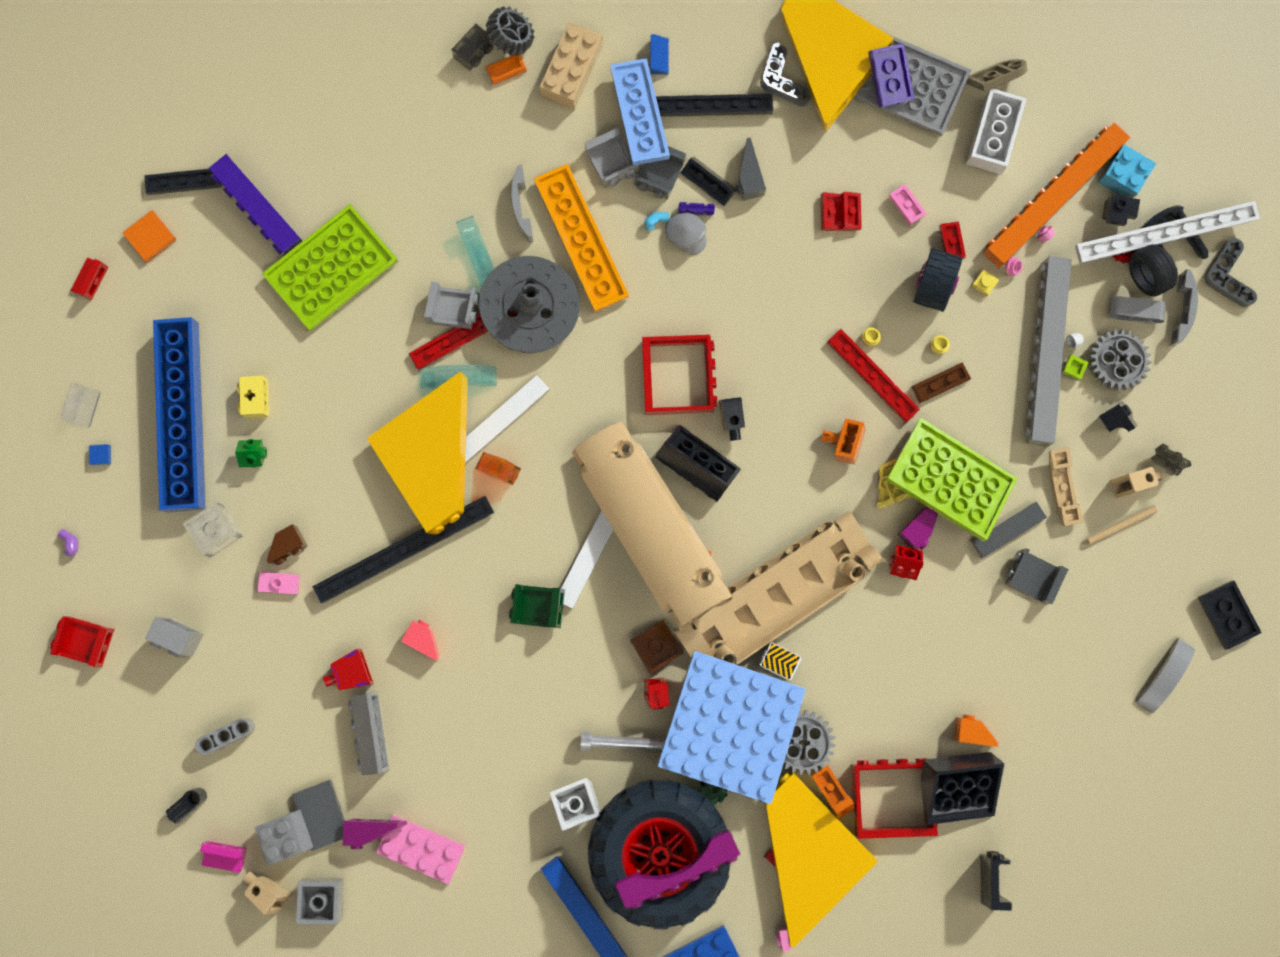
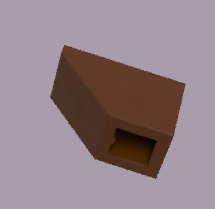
(286, 543)

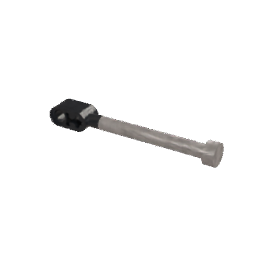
(589, 740)

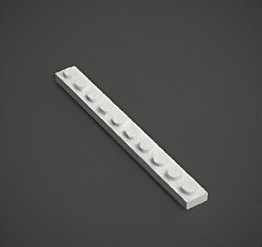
(1167, 232)

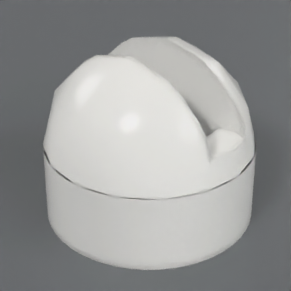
(1075, 340)

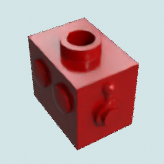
(906, 562)
(656, 693)

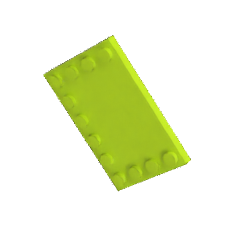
(330, 267)
(951, 479)

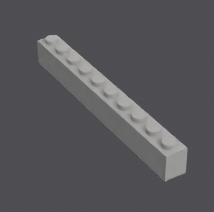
(1048, 351)

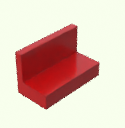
(89, 278)

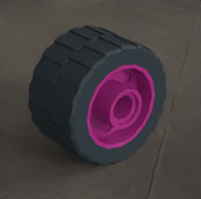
(937, 279)

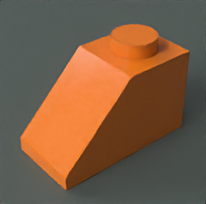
(973, 731)

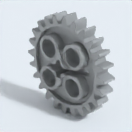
(1131, 349)
(821, 744)

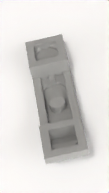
(519, 184)
(1187, 286)
(1167, 677)

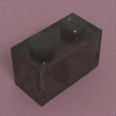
(472, 47)

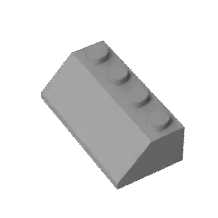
(369, 733)

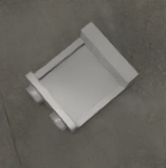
(610, 158)
(451, 306)

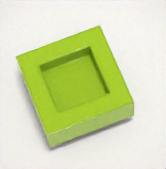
(1075, 367)

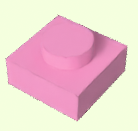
(782, 939)

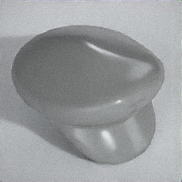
(687, 233)

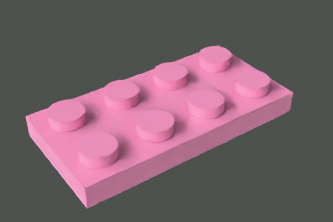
(422, 850)

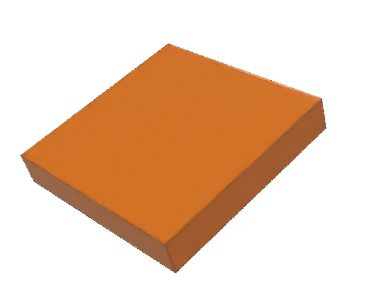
(149, 236)

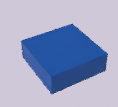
(99, 454)

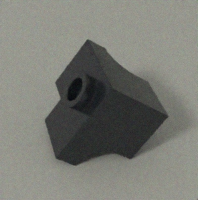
(1120, 209)
(1118, 417)

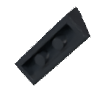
(708, 181)

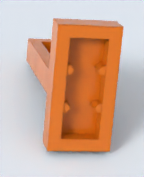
(833, 792)

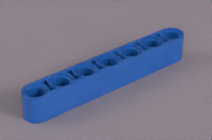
(581, 909)

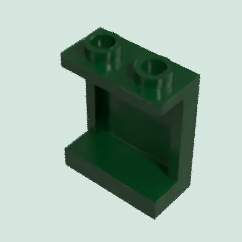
(537, 606)

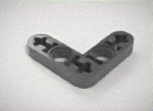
(775, 78)
(1223, 274)

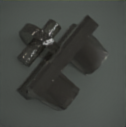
(1171, 461)

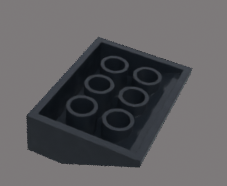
(960, 787)

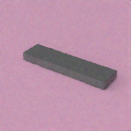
(1010, 529)

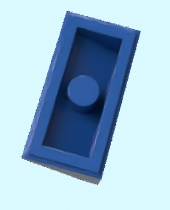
(659, 54)

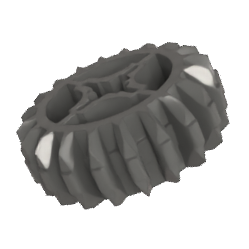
(513, 35)

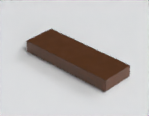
(941, 383)

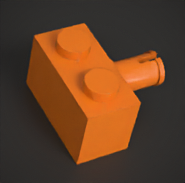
(847, 442)

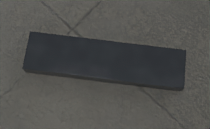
(180, 181)

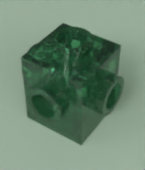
(718, 794)

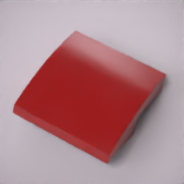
(841, 211)

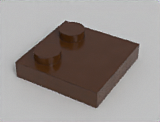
(656, 646)

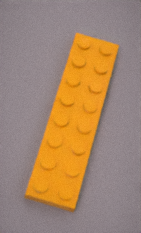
(581, 238)

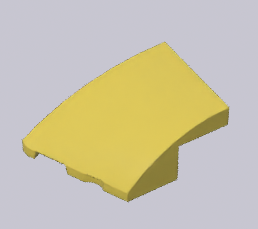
(887, 492)

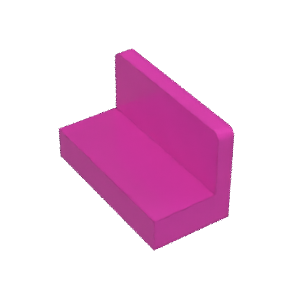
(223, 856)

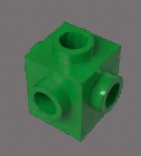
(250, 453)

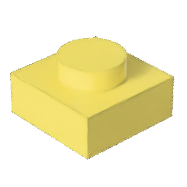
(985, 282)

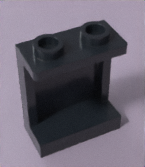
(990, 881)

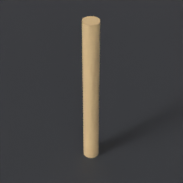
(1121, 525)

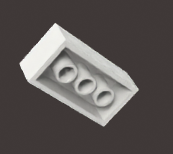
(996, 131)

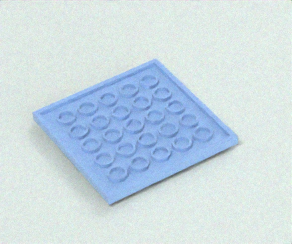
(731, 727)

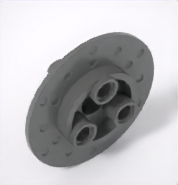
(529, 288)

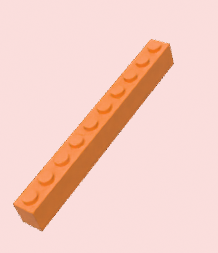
(1058, 193)

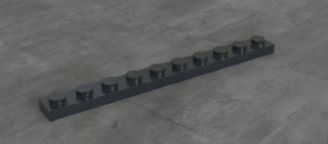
(399, 552)

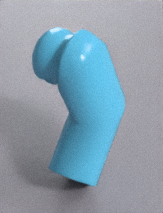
(655, 217)

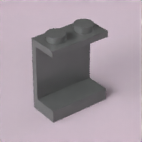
(661, 175)
(1035, 577)

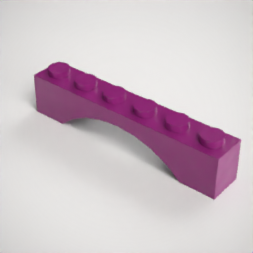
(640, 887)

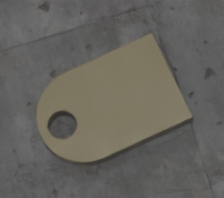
(997, 74)

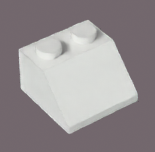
(575, 804)

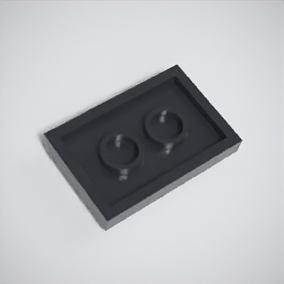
(1229, 615)

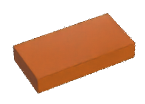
(506, 69)

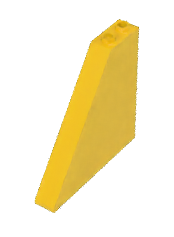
(831, 51)
(428, 453)
(812, 855)

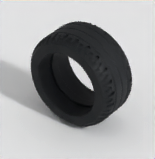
(1153, 270)

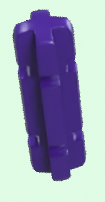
(696, 208)

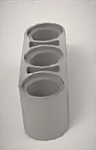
(1137, 310)
(216, 740)

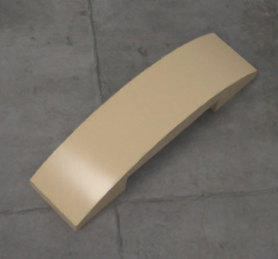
(1063, 487)

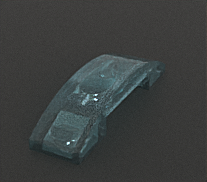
(475, 248)
(477, 375)

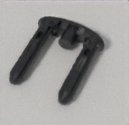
(1177, 213)

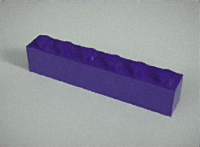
(255, 204)

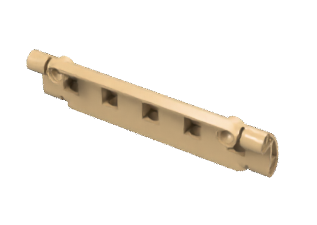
(651, 525)
(783, 591)

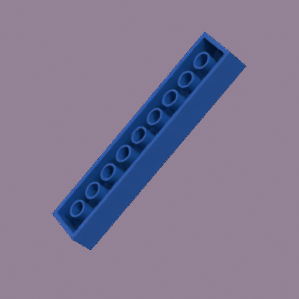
(179, 415)

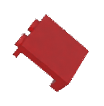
(81, 641)

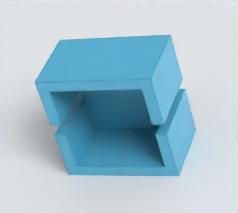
(1127, 172)

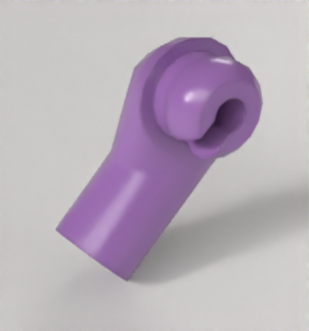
(71, 542)

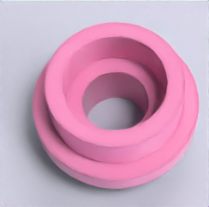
(1045, 234)
(1013, 266)

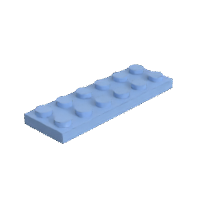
(639, 112)

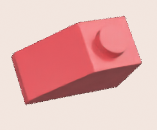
(422, 639)

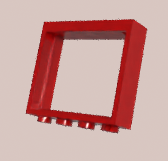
(710, 365)
(885, 832)

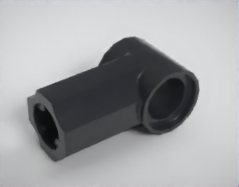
(186, 805)

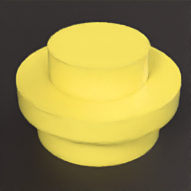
(871, 336)
(939, 344)

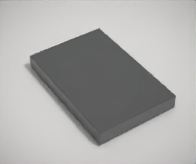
(321, 813)

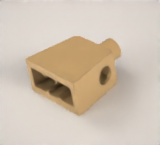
(1139, 481)
(265, 893)

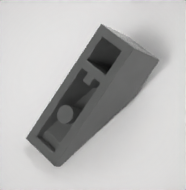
(750, 180)

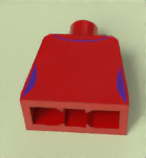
(349, 672)

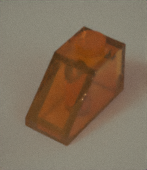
(498, 468)

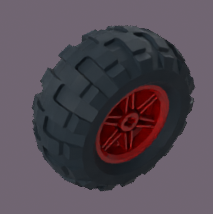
(648, 811)

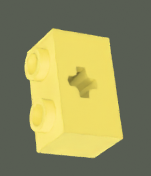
(259, 405)

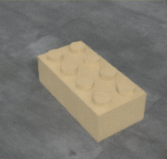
(571, 65)

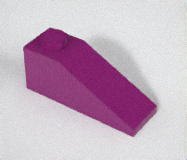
(919, 529)
(366, 831)

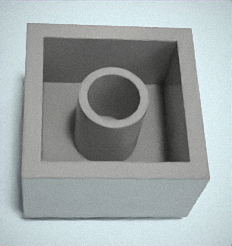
(173, 636)
(284, 837)
(319, 901)

